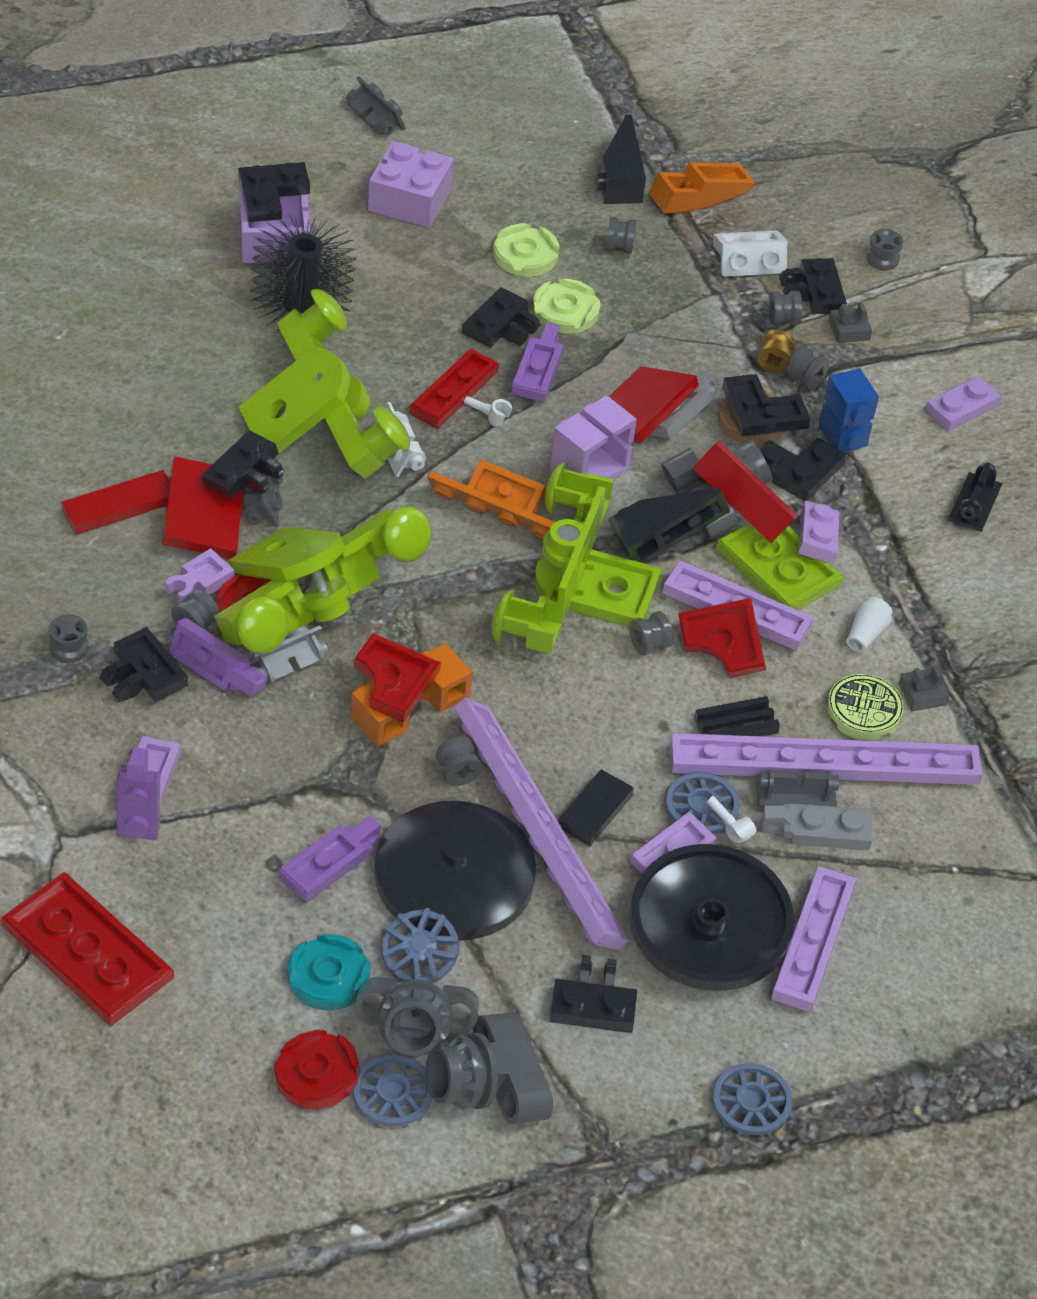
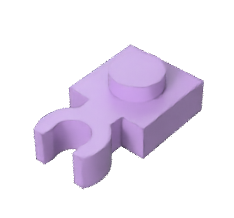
(203, 572)

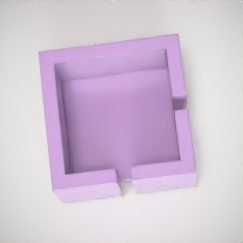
(410, 184)
(290, 205)
(595, 440)

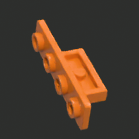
(499, 492)

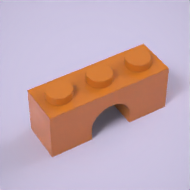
(445, 691)

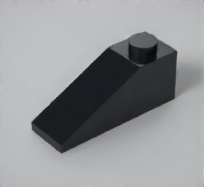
(622, 170)
(662, 522)

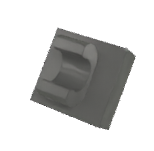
(850, 324)
(924, 688)

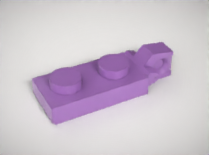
(539, 365)
(214, 659)
(138, 798)
(330, 858)

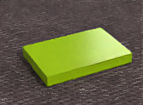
(778, 567)

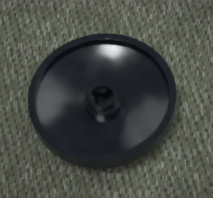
(457, 864)
(711, 917)

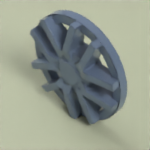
(696, 799)
(420, 945)
(392, 1091)
(752, 1099)

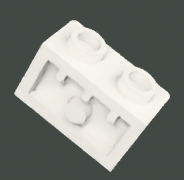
(751, 252)

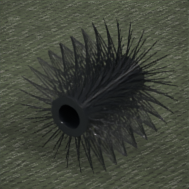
(301, 270)

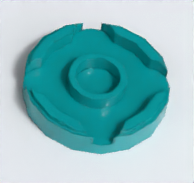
(328, 972)

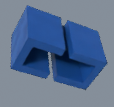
(848, 410)

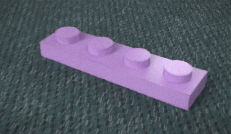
(704, 590)
(814, 939)

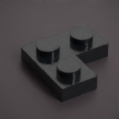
(265, 184)
(763, 415)
(803, 473)

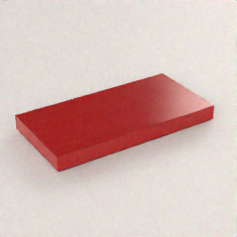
(87, 948)

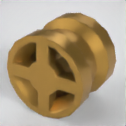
(776, 351)

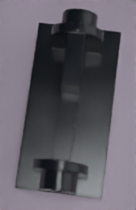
(976, 498)

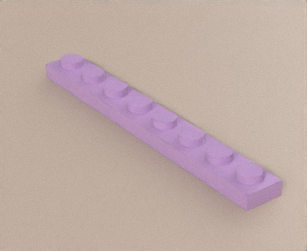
(844, 758)
(544, 830)

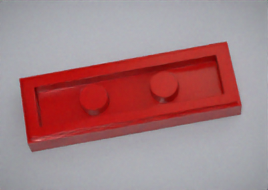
(451, 388)
(745, 491)
(116, 502)

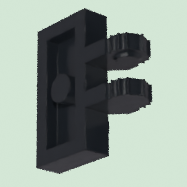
(817, 283)
(501, 316)
(242, 465)
(150, 668)
(594, 1004)

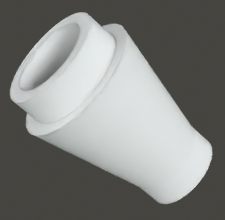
(869, 622)

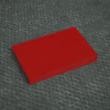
(653, 396)
(198, 515)

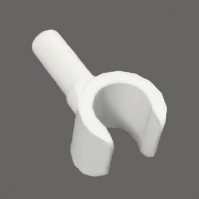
(496, 412)
(736, 830)

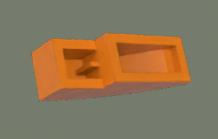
(699, 186)

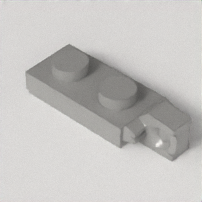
(688, 408)
(820, 825)

